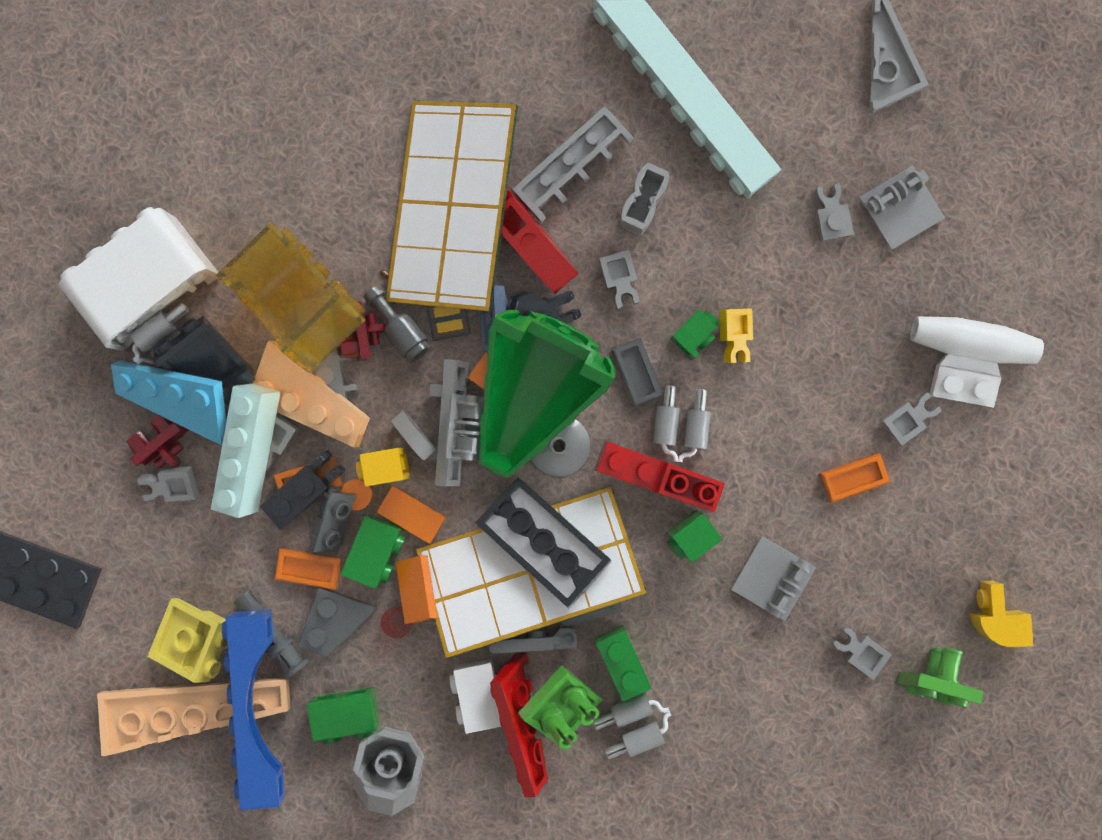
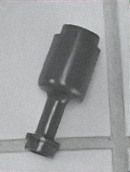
(400, 329)

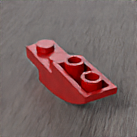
(535, 245)
(659, 476)

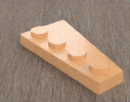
(309, 398)

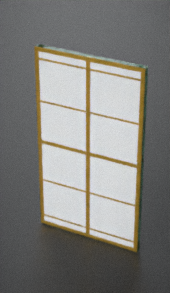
(452, 204)
(491, 598)

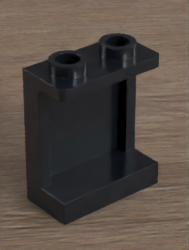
(204, 353)

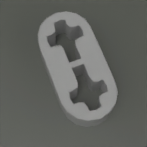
(413, 435)

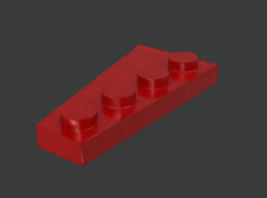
(511, 694)

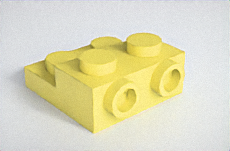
(189, 641)

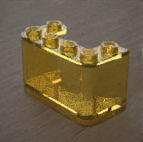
(293, 296)

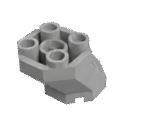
(388, 771)

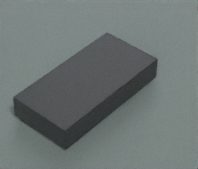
(637, 372)

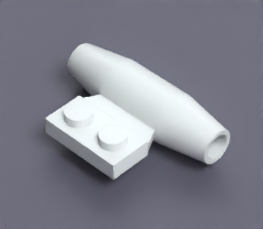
(972, 355)

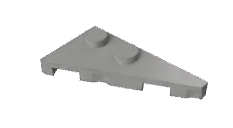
(893, 63)

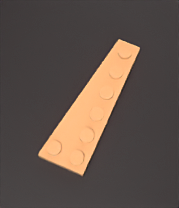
(161, 713)

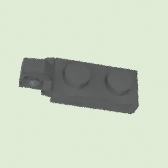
(538, 641)

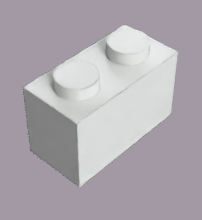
(476, 706)

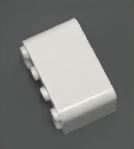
(135, 276)

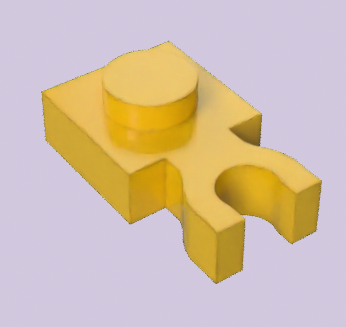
(736, 328)

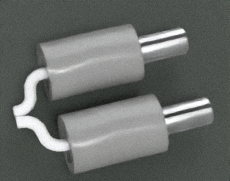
(155, 331)
(696, 424)
(641, 738)

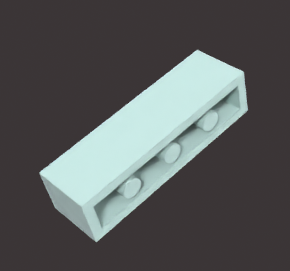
(245, 450)

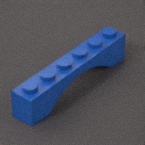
(258, 770)

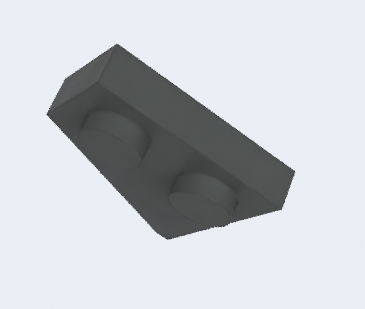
(332, 621)

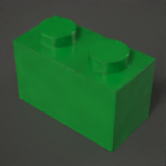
(693, 536)
(372, 552)
(622, 663)
(343, 715)

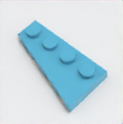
(179, 397)

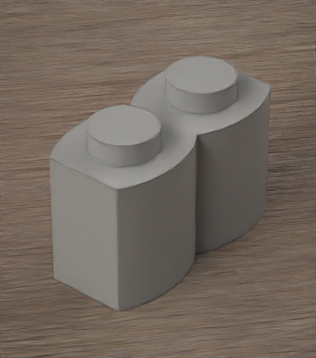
(642, 203)

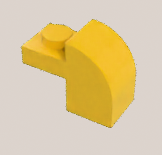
(997, 625)

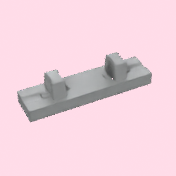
(454, 382)

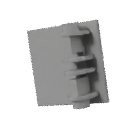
(902, 206)
(463, 427)
(773, 578)

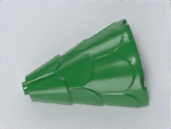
(535, 386)

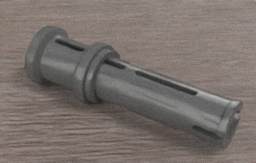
(281, 647)

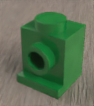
(695, 333)

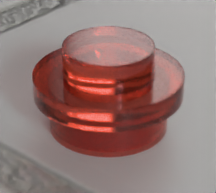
(393, 623)

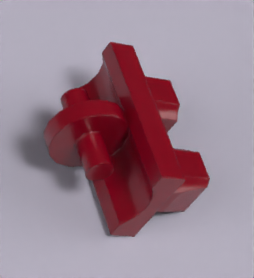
(358, 345)
(147, 450)

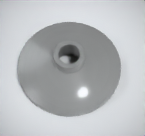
(571, 458)

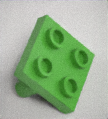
(941, 680)
(561, 707)

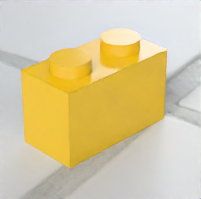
(383, 466)

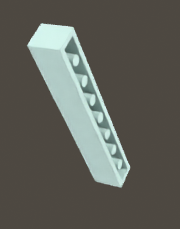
(689, 93)

